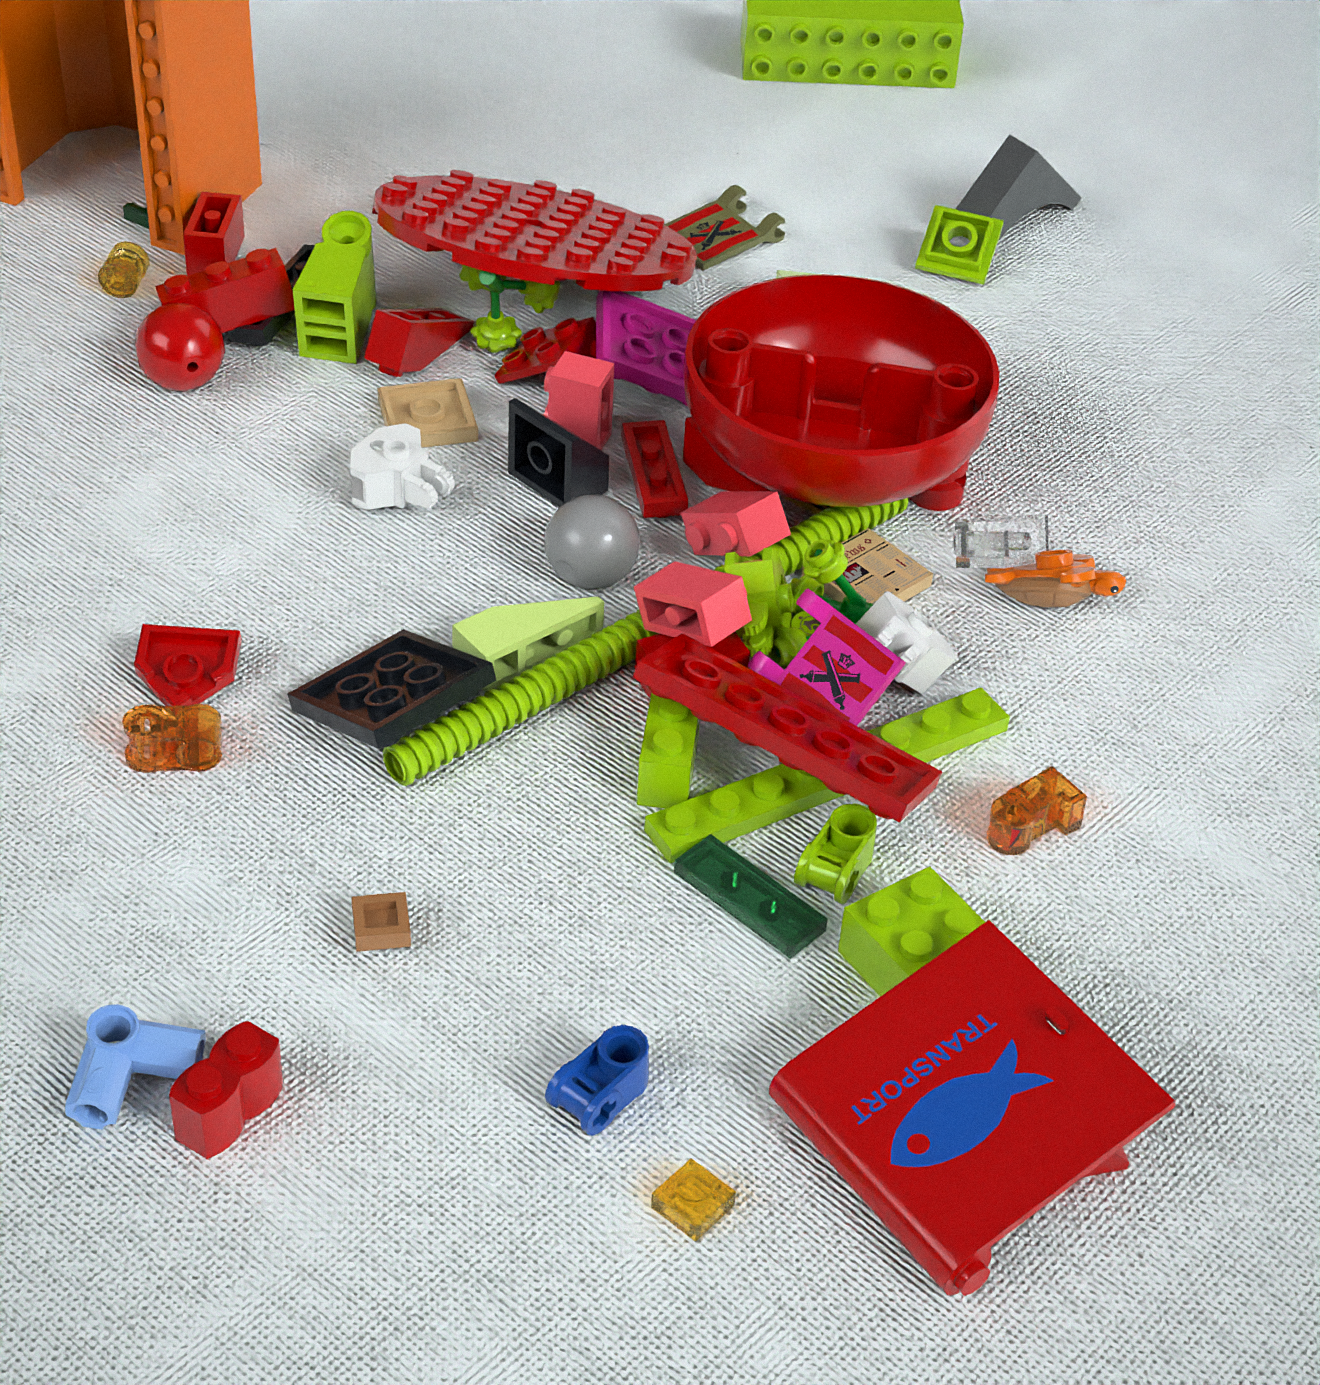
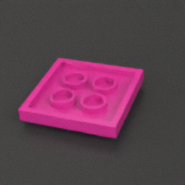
(642, 342)

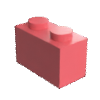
(581, 396)
(735, 523)
(693, 602)

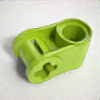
(839, 852)

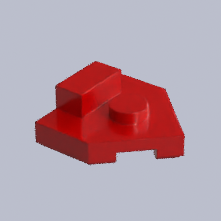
(186, 662)

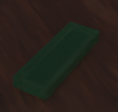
(750, 896)

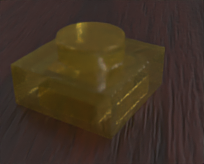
(693, 1199)

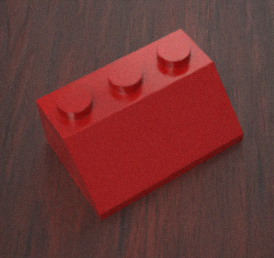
(236, 290)

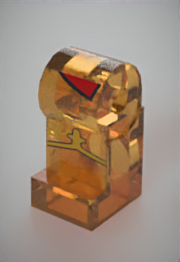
(1033, 810)

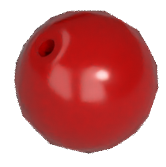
(179, 346)

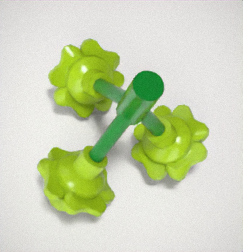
(495, 331)

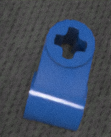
(602, 1078)

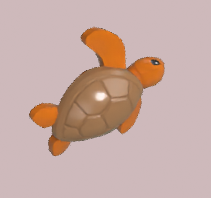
(1056, 579)

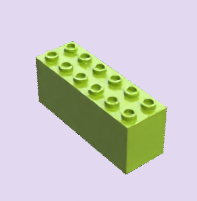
(852, 41)

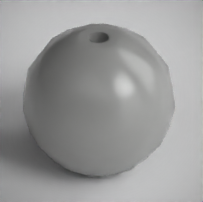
(592, 541)

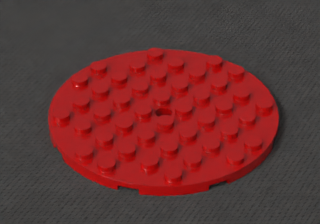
(534, 232)

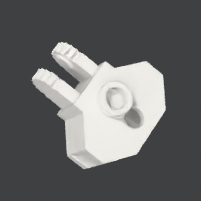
(397, 472)
(910, 638)

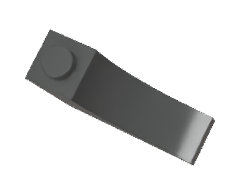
(1016, 184)

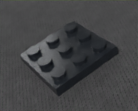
(392, 688)

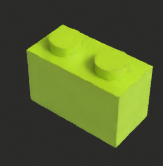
(667, 754)

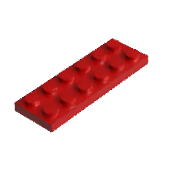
(788, 727)

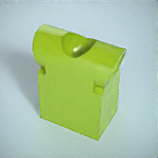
(337, 291)

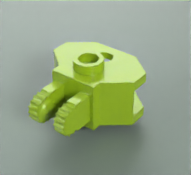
(767, 595)

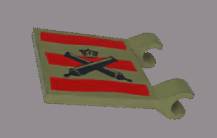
(721, 233)

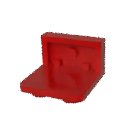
(544, 348)

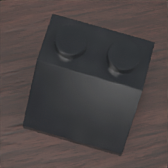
(553, 457)

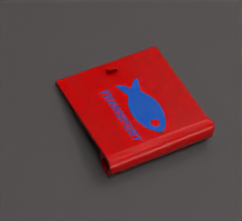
(965, 1104)

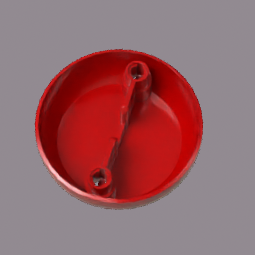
(839, 388)

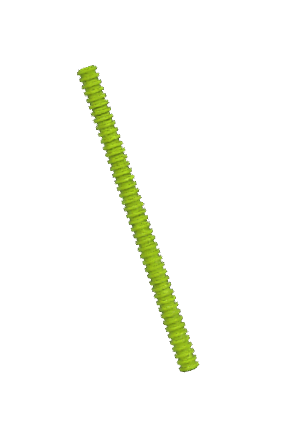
(588, 661)

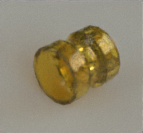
(123, 269)

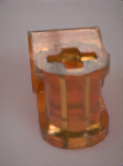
(176, 740)

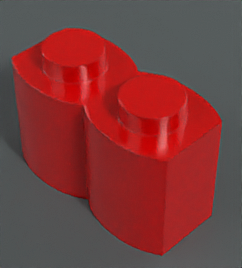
(226, 1089)

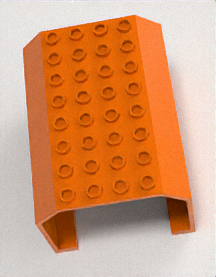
(146, 65)

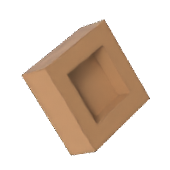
(381, 921)

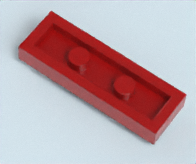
(654, 468)

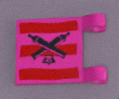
(836, 666)

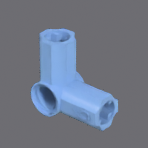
(108, 1066)

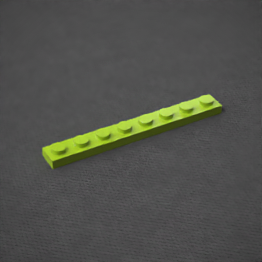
(786, 792)

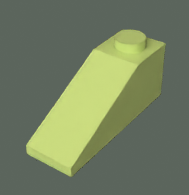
(526, 633)

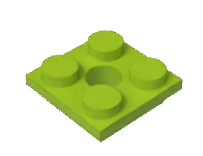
(964, 262)

